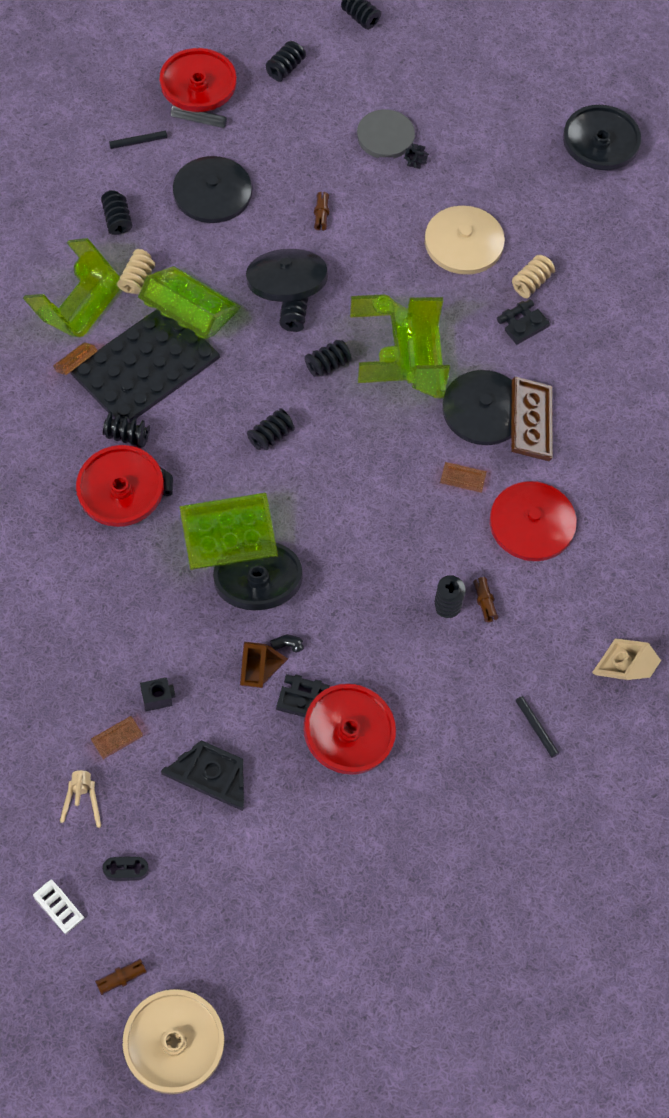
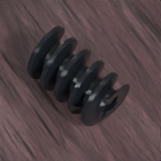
(362, 12)
(285, 60)
(116, 212)
(293, 315)
(328, 357)
(269, 429)
(126, 430)
(449, 596)

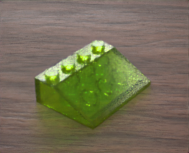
(187, 301)
(228, 531)

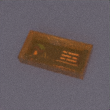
(75, 358)
(463, 477)
(116, 737)

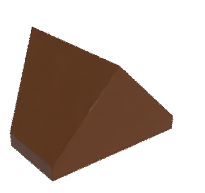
(259, 664)

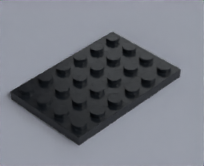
(144, 365)

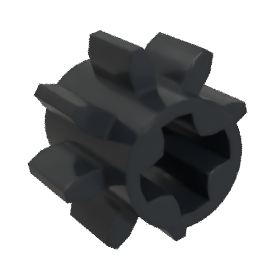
(416, 156)

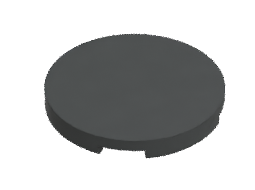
(385, 133)

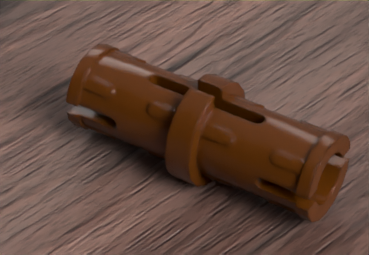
(321, 211)
(485, 599)
(120, 976)

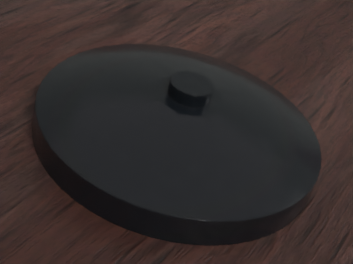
(602, 137)
(212, 189)
(286, 275)
(479, 407)
(260, 582)

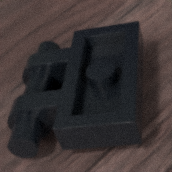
(525, 327)
(295, 701)

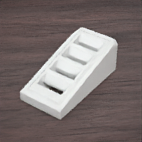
(43, 892)

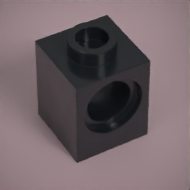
(150, 687)

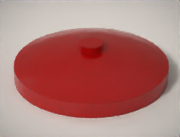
(198, 80)
(120, 485)
(533, 521)
(349, 729)

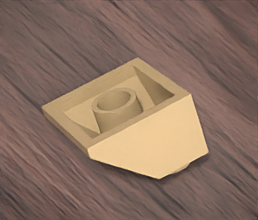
(628, 660)

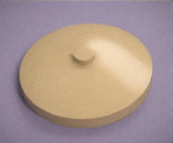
(464, 240)
(173, 1041)

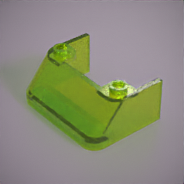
(88, 298)
(424, 346)
(394, 359)

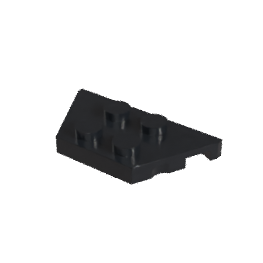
(211, 773)

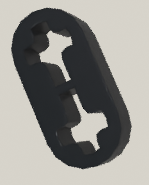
(125, 862)

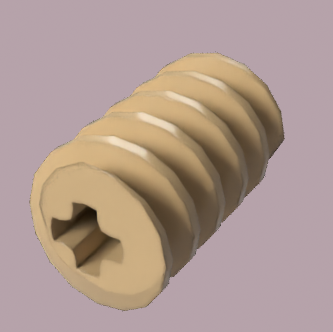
(136, 272)
(533, 276)

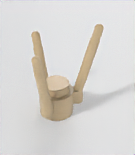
(80, 784)

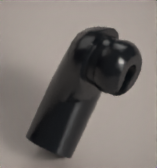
(168, 482)
(288, 640)

